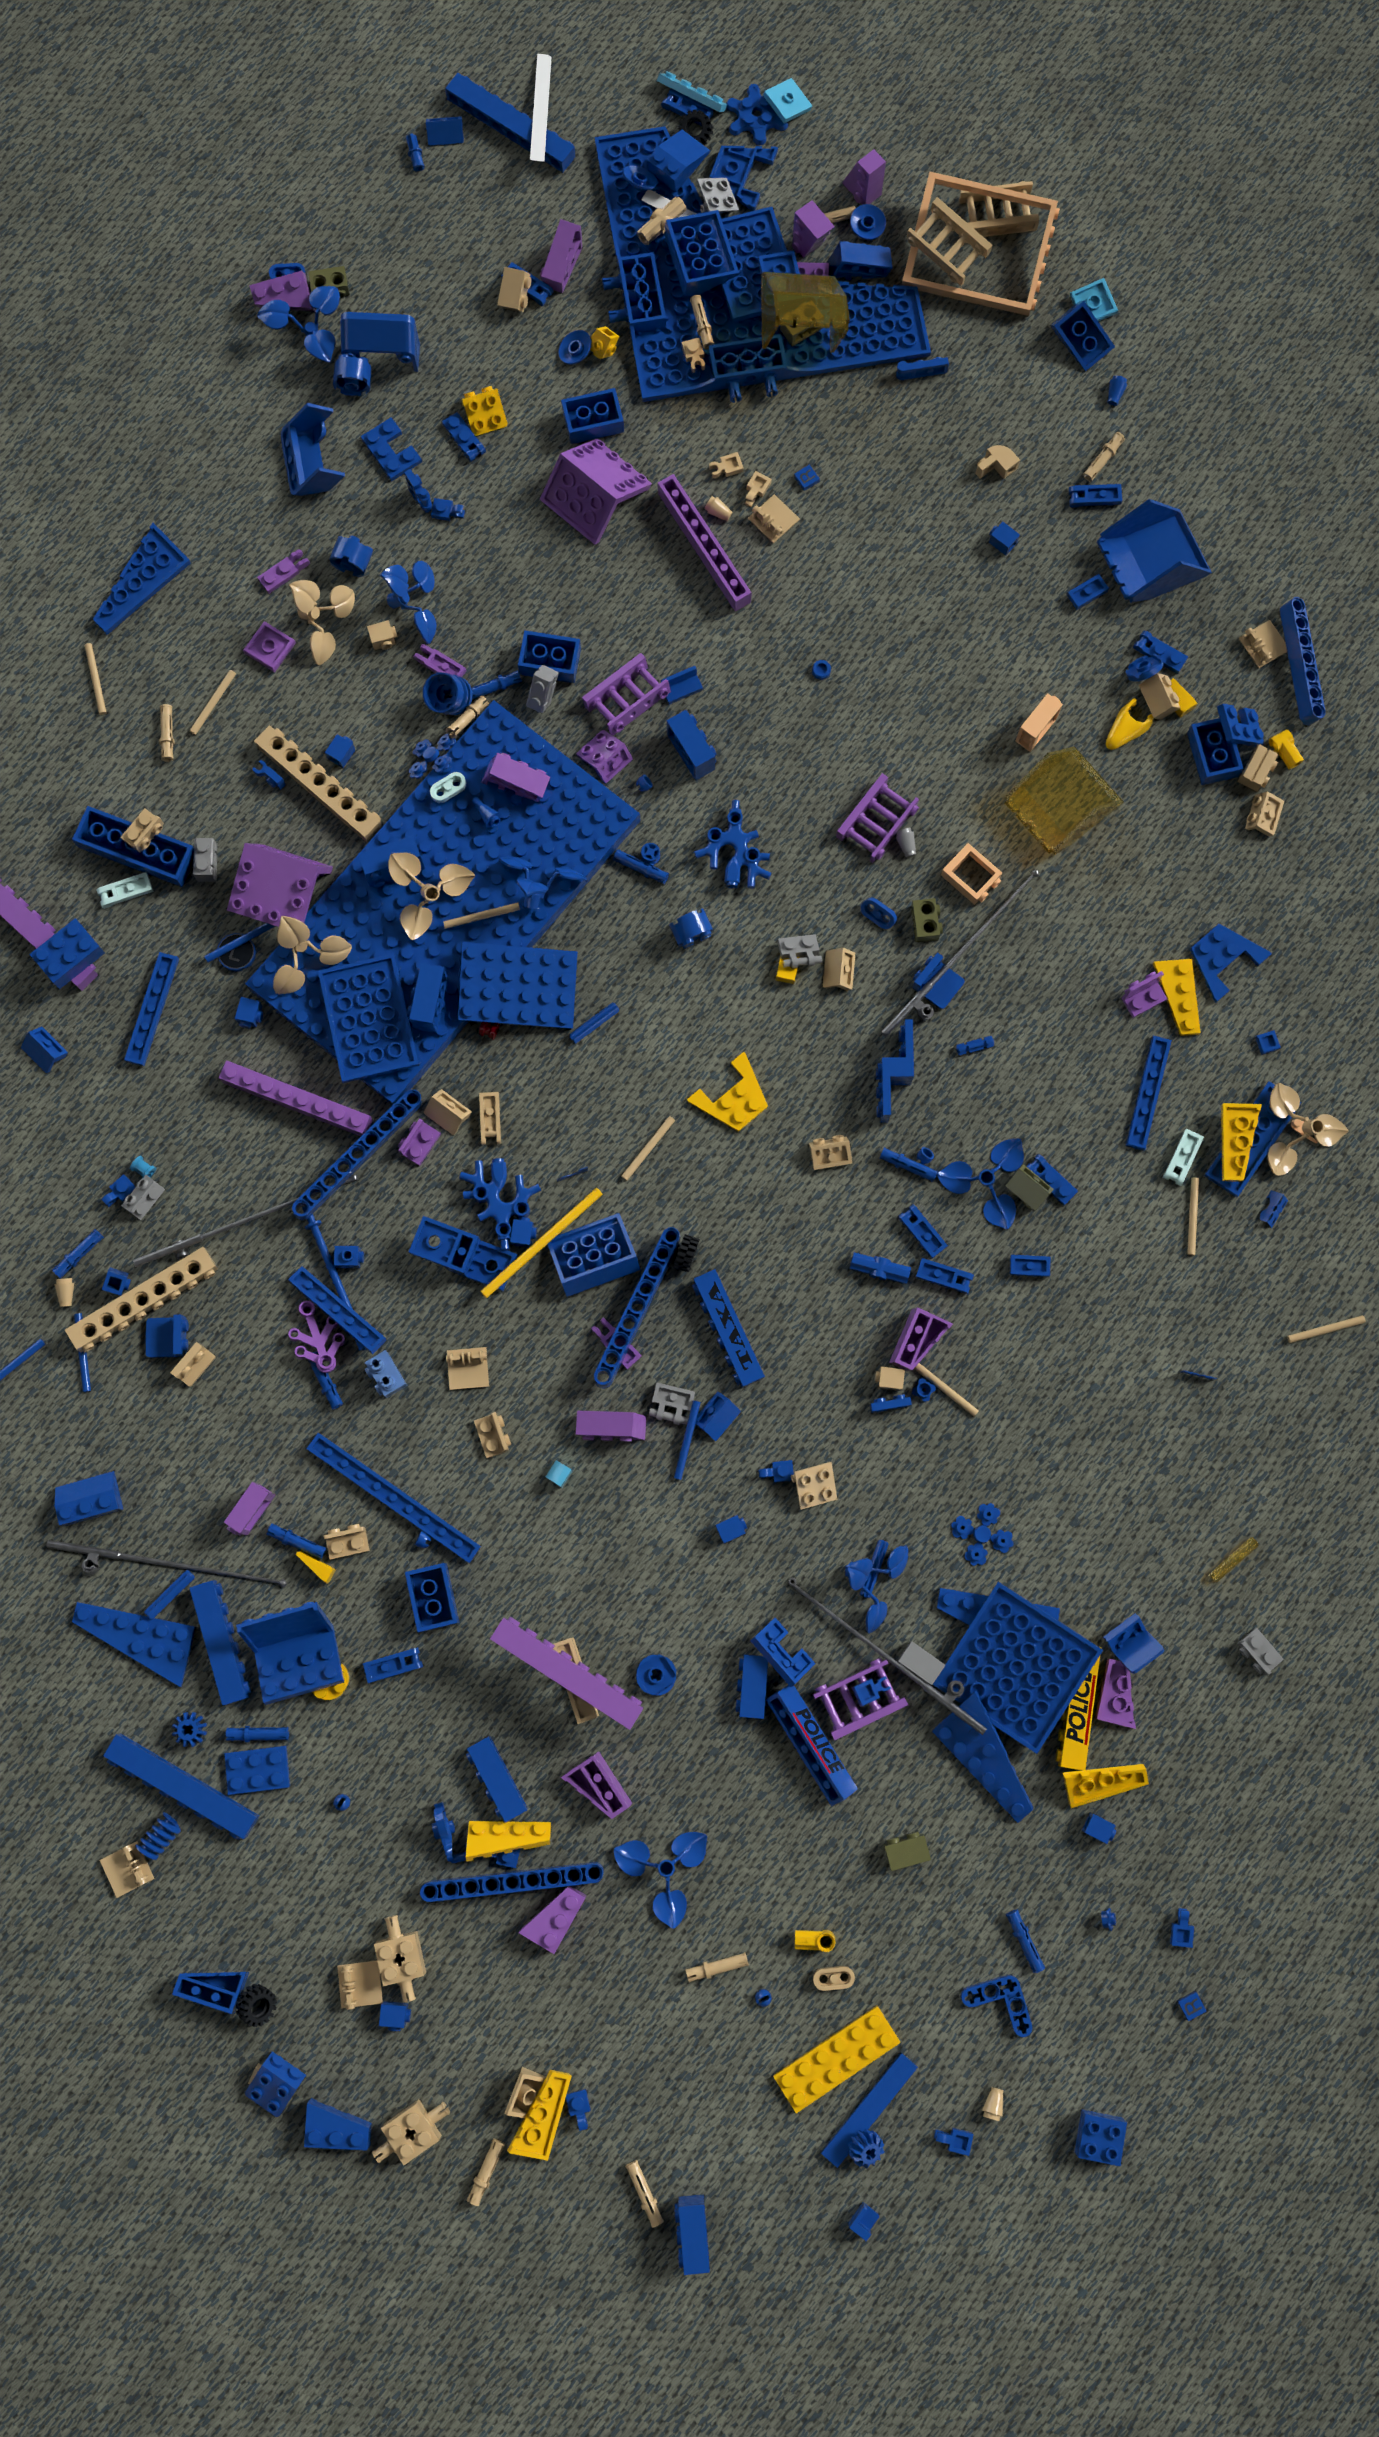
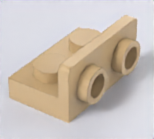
(1265, 813)
(142, 830)
(830, 1152)
(193, 1364)
(492, 1435)
(346, 1542)

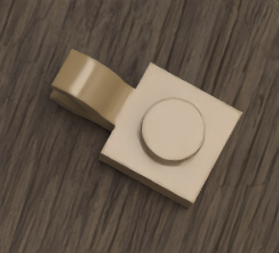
(757, 486)

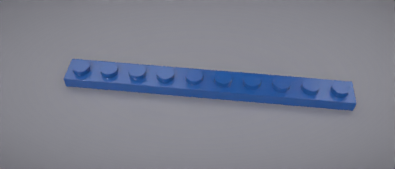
(394, 1497)

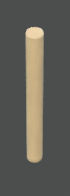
(95, 679)
(212, 702)
(481, 915)
(648, 1147)
(1193, 1216)
(1326, 1329)
(946, 1389)

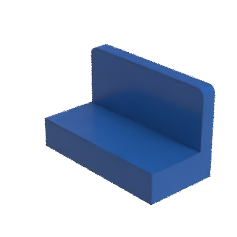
(444, 130)
(683, 685)
(43, 1048)
(717, 1416)

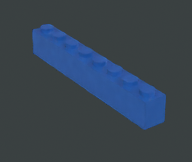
(506, 120)
(181, 1786)

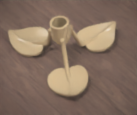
(305, 596)
(404, 868)
(294, 934)
(1325, 1128)

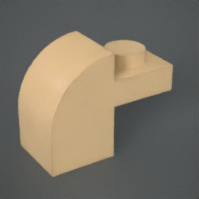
(1000, 459)

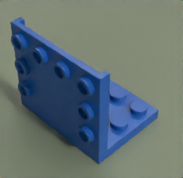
(293, 1651)

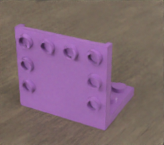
(589, 486)
(274, 884)

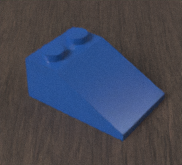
(676, 159)
(1082, 335)

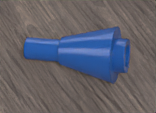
(490, 816)

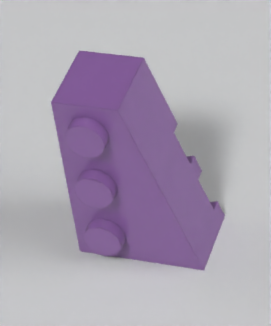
(917, 1338)

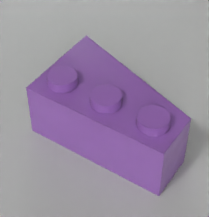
(866, 178)
(810, 229)
(562, 255)
(289, 288)
(516, 776)
(610, 1425)
(599, 1785)
(554, 1919)

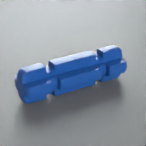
(975, 1045)

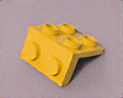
(484, 411)

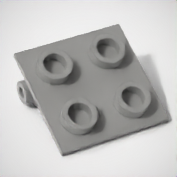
(717, 195)

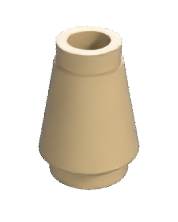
(718, 509)
(64, 1291)
(994, 2104)

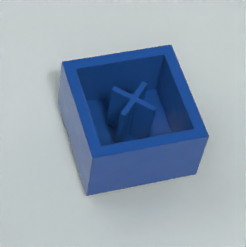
(1100, 2137)

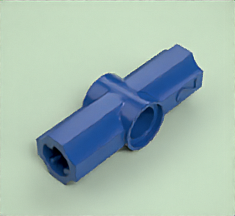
(880, 1268)

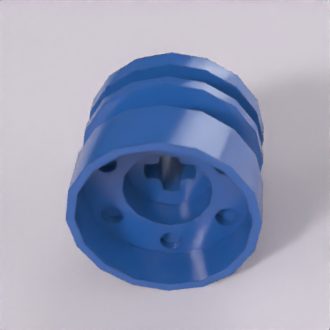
(447, 693)

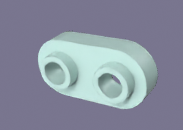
(446, 786)

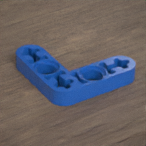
(1009, 1996)

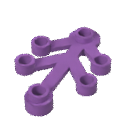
(318, 1341)

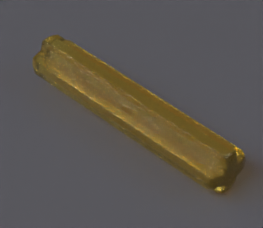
(1235, 1558)

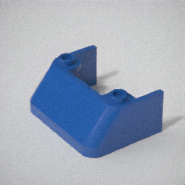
(380, 334)
(302, 452)

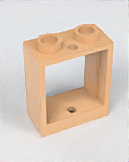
(1039, 722)
(963, 888)

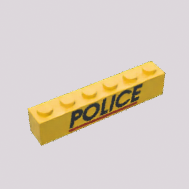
(1077, 1724)

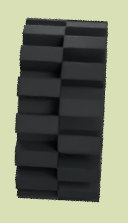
(697, 116)
(686, 1253)
(248, 1999)

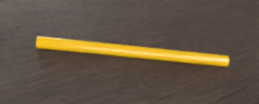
(541, 1243)

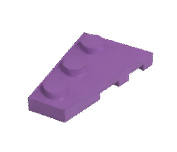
(1115, 1697)

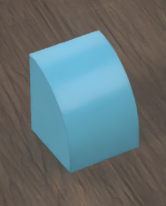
(558, 1473)

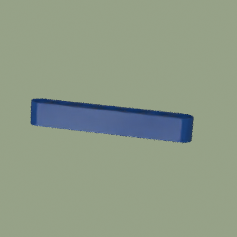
(1302, 661)

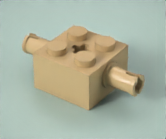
(391, 1969)
(411, 2118)

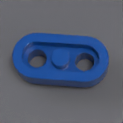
(285, 269)
(879, 913)

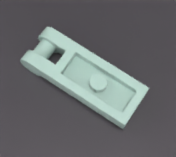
(125, 890)
(1183, 1156)

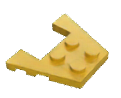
(738, 1104)

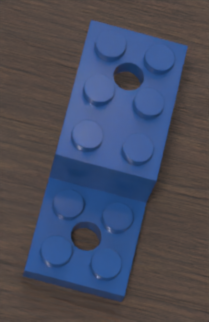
(895, 1071)
(460, 1251)

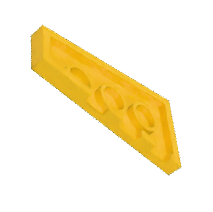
(1180, 993)
(1238, 1130)
(1097, 1784)
(497, 1836)
(540, 2124)

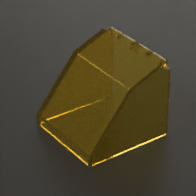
(804, 299)
(1062, 799)

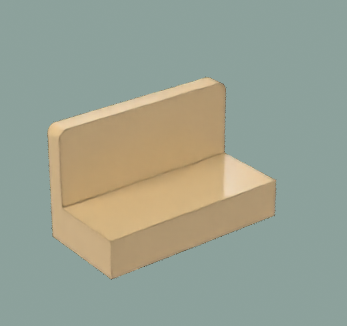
(839, 968)
(447, 1111)

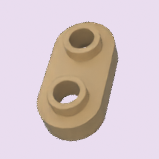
(833, 1978)

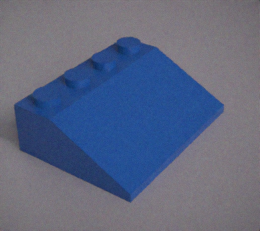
(700, 251)
(593, 1254)

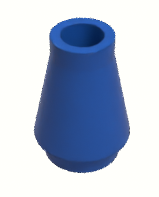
(1116, 389)

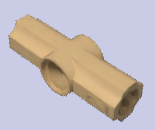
(657, 221)

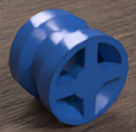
(652, 850)

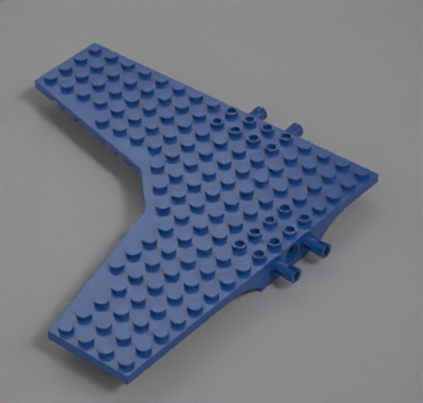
(882, 327)

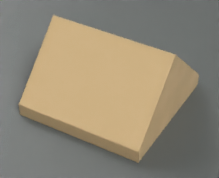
(524, 2093)

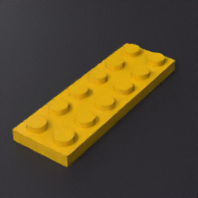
(836, 2059)

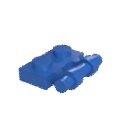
(420, 494)

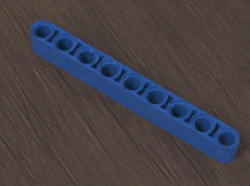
(354, 1163)
(637, 1316)
(502, 1885)

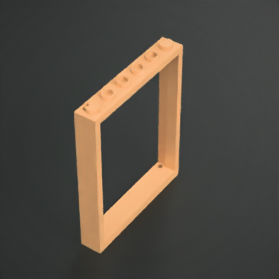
(971, 296)

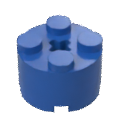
(352, 375)
(350, 555)
(691, 928)

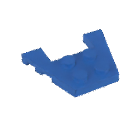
(736, 164)
(1219, 950)

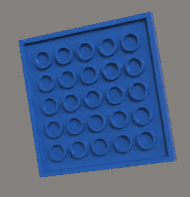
(1020, 1666)

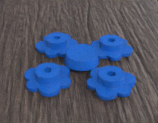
(430, 754)
(982, 1534)

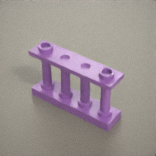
(615, 682)
(869, 801)
(857, 1718)

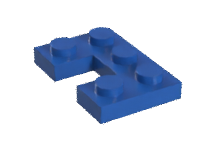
(377, 443)
(1246, 733)
(788, 1668)

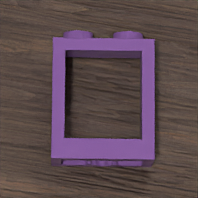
(249, 1509)

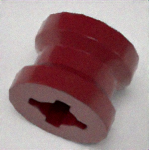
(489, 1029)

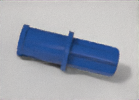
(415, 152)

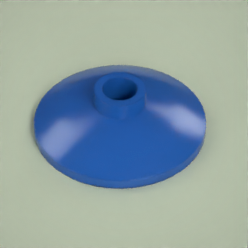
(640, 177)
(871, 215)
(575, 347)

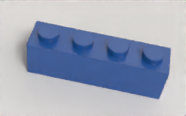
(497, 1779)

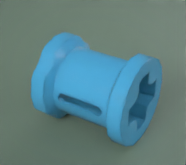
(142, 1167)

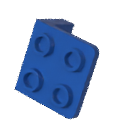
(944, 988)
(166, 1337)
(1133, 1644)
(274, 2084)

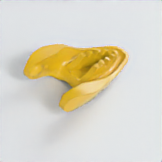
(1126, 728)

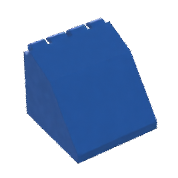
(1152, 552)

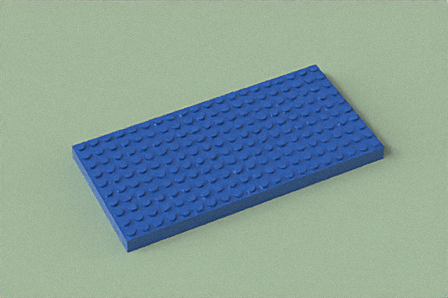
(569, 827)

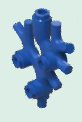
(738, 839)
(496, 1208)

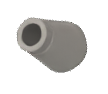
(906, 841)

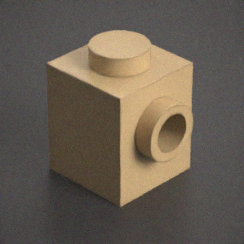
(382, 635)
(890, 1378)

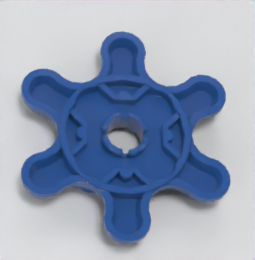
(748, 122)

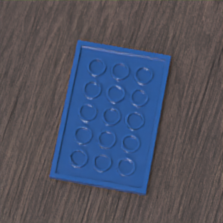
(749, 237)
(517, 985)
(368, 1018)

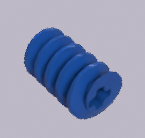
(159, 1838)

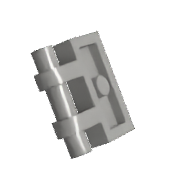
(799, 946)
(673, 1397)

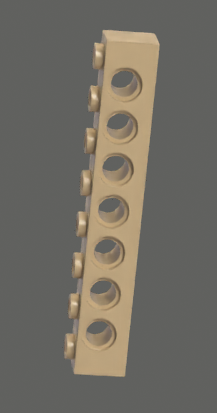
(272, 737)
(78, 1331)

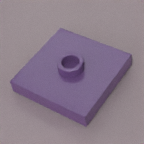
(269, 646)

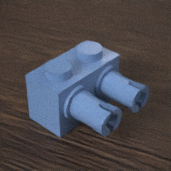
(385, 1374)

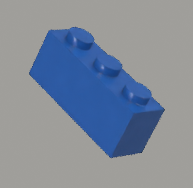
(752, 1686)

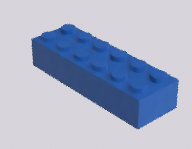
(163, 858)

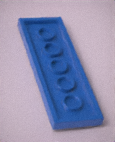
(1266, 1133)

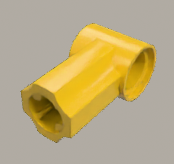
(1284, 745)
(811, 1940)

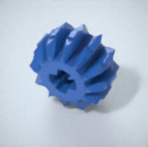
(181, 1729)
(866, 2148)

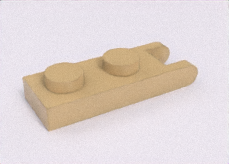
(490, 1116)

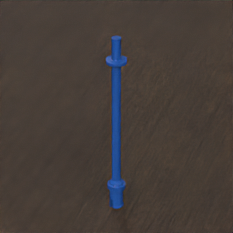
(313, 1226)

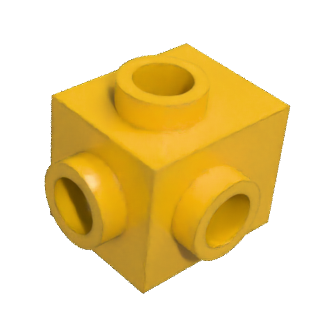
(603, 342)

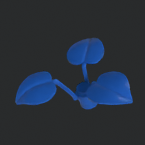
(317, 342)
(397, 580)
(535, 890)
(957, 1179)
(858, 1574)
(688, 1848)

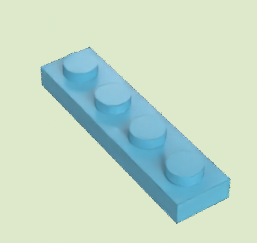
(697, 94)

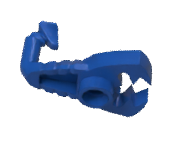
(443, 1830)

